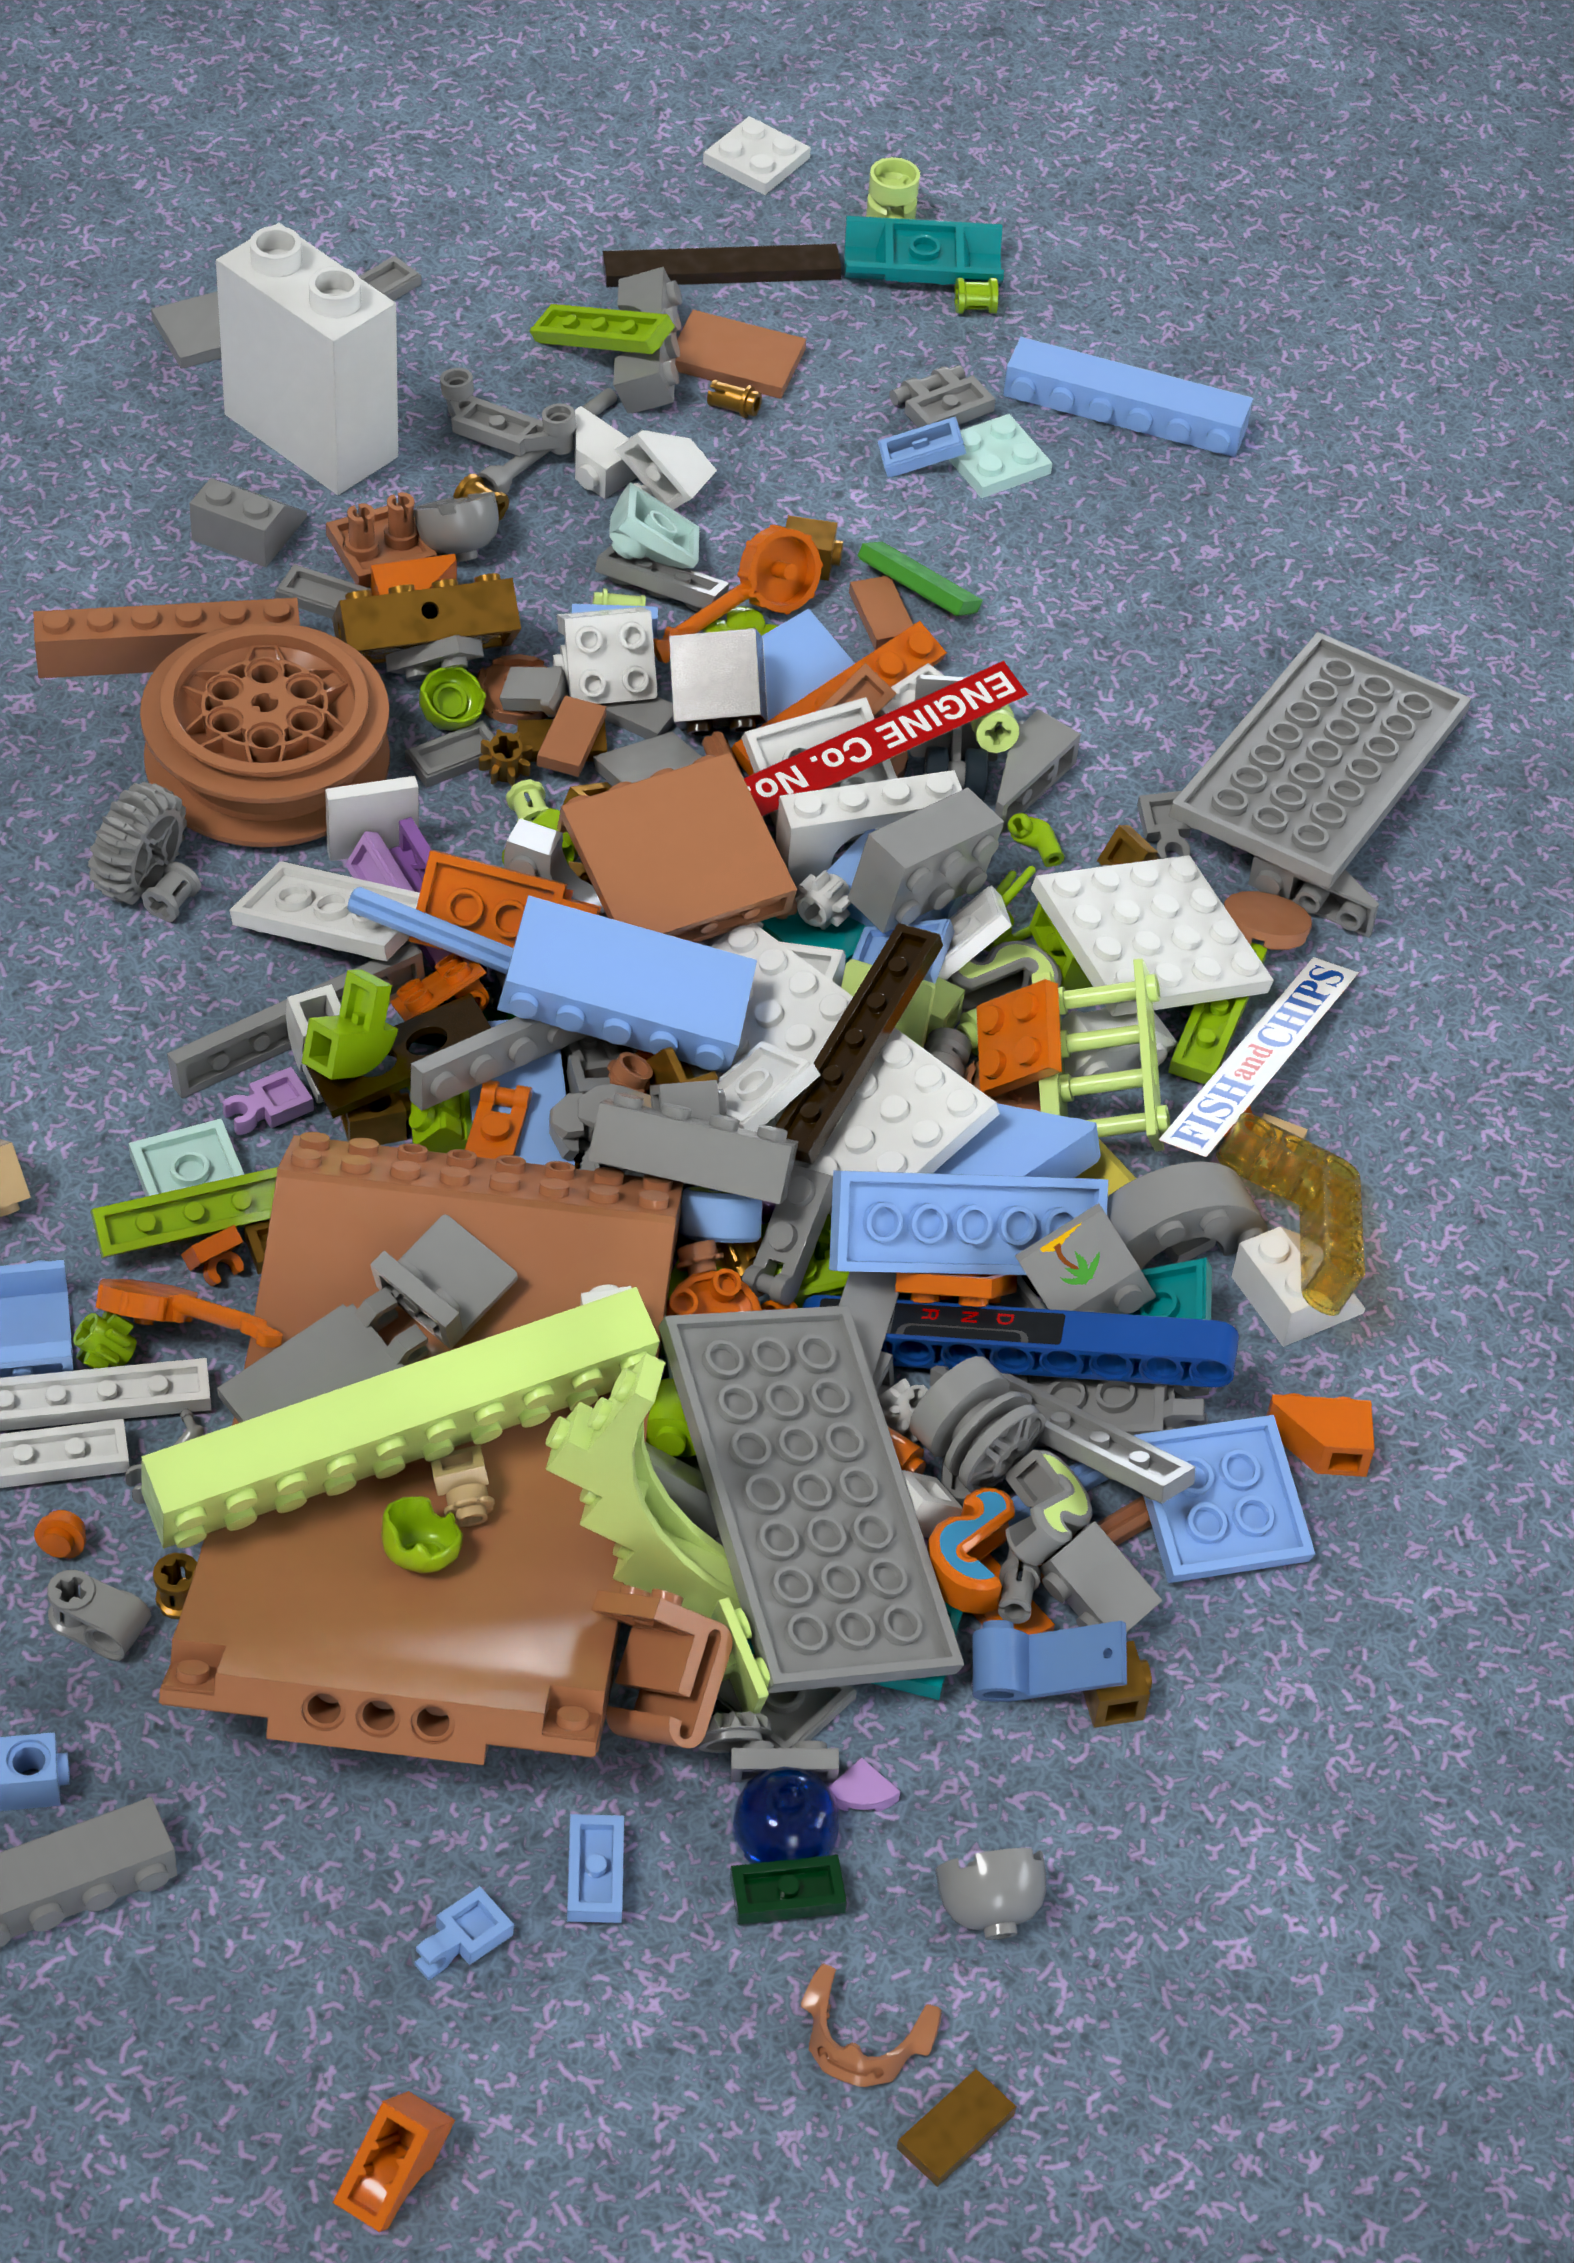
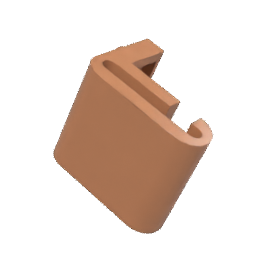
(674, 1662)

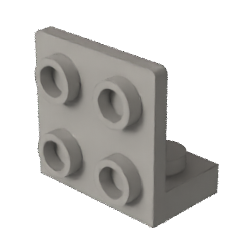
(445, 1280)

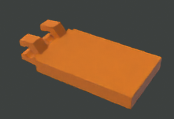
(485, 896)

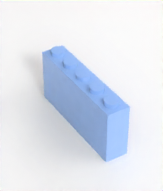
(627, 984)

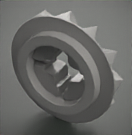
(733, 1729)

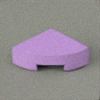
(864, 1789)

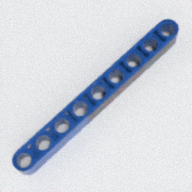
(1060, 1342)

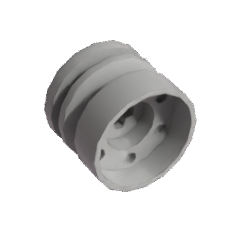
(976, 1423)

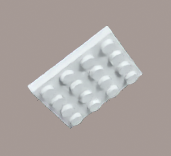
(1157, 914)

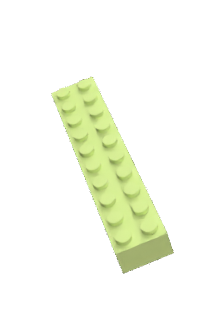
(393, 1419)

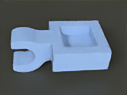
(466, 1928)

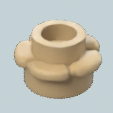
(469, 1504)

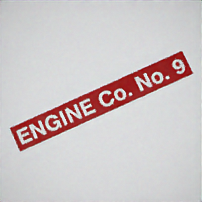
(886, 736)

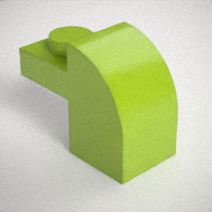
(358, 1036)

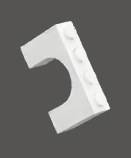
(821, 821)

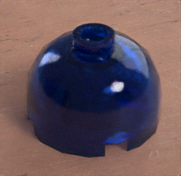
(785, 1816)

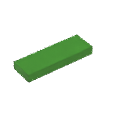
(919, 578)

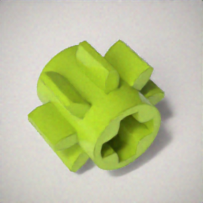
(104, 1340)

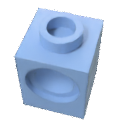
(34, 1790)

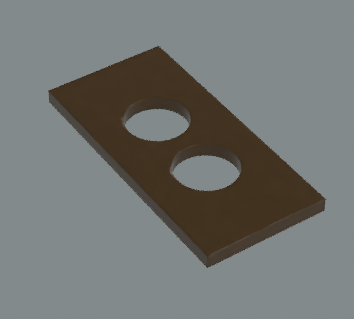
(455, 1020)

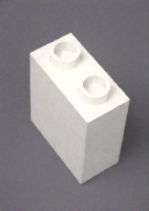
(308, 357)

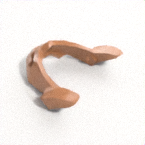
(849, 2062)

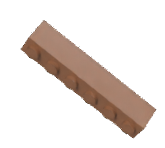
(138, 636)

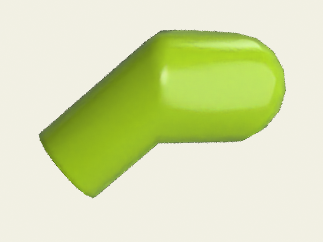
(1036, 835)

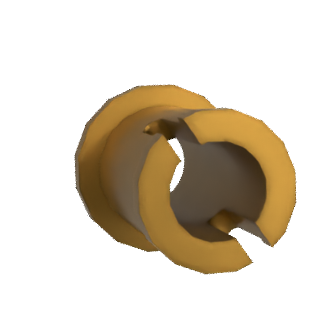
(735, 398)

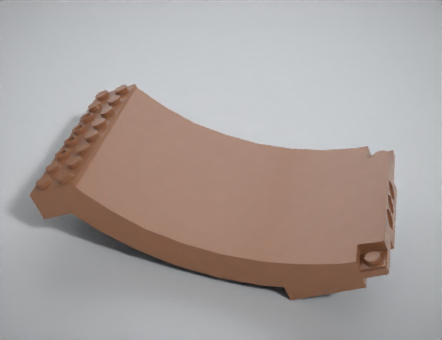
(304, 1605)

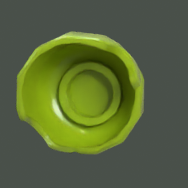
(451, 698)
(419, 1537)

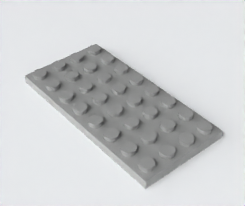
(1320, 759)
(809, 1498)

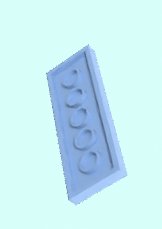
(949, 1219)

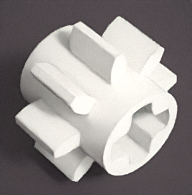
(823, 900)
(899, 1404)

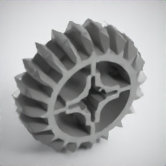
(137, 841)

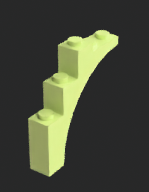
(627, 1502)

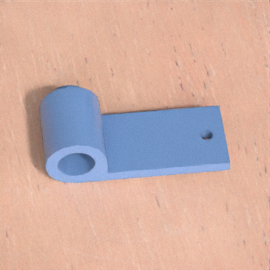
(1025, 1666)

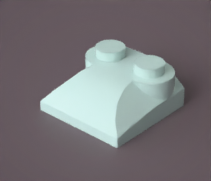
(652, 530)

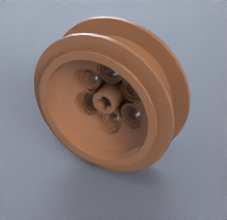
(260, 726)

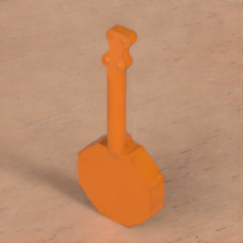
(775, 573)
(168, 1303)

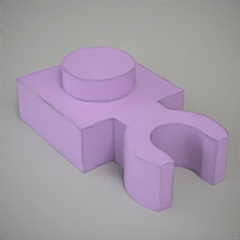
(272, 1098)

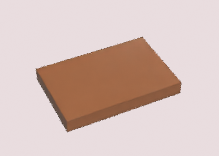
(738, 353)

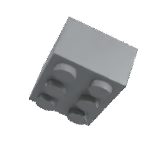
(925, 860)

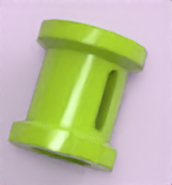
(976, 295)

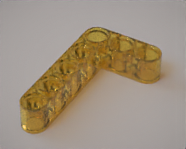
(1327, 1199)

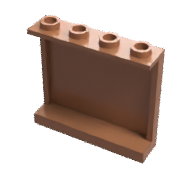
(681, 851)

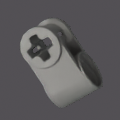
(98, 1617)

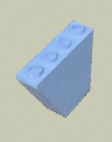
(1028, 1145)

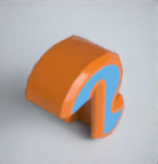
(965, 1540)

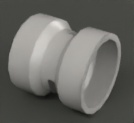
(944, 1043)

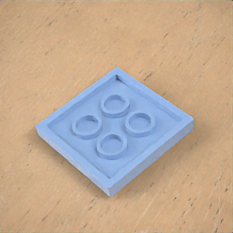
(1241, 1503)

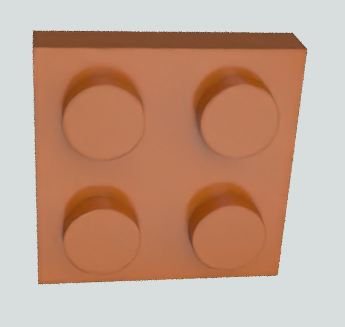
(1019, 1038)
(972, 1289)

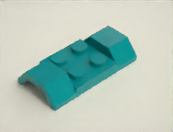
(922, 250)

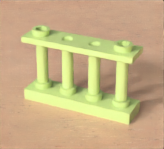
(1061, 1087)

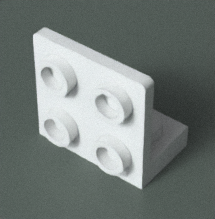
(610, 655)

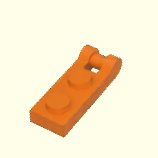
(497, 1132)

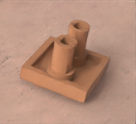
(377, 537)

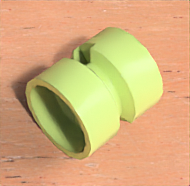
(893, 189)

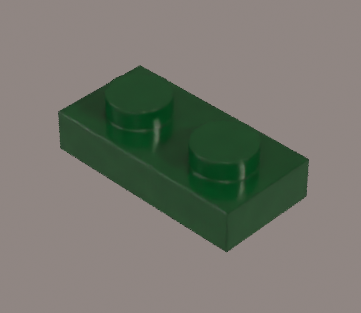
(788, 1889)

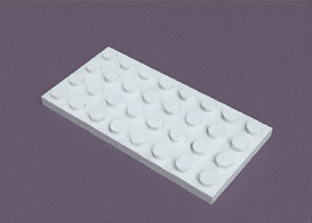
(910, 1104)

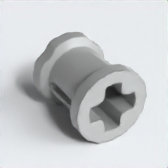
(171, 891)

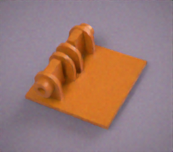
(452, 977)

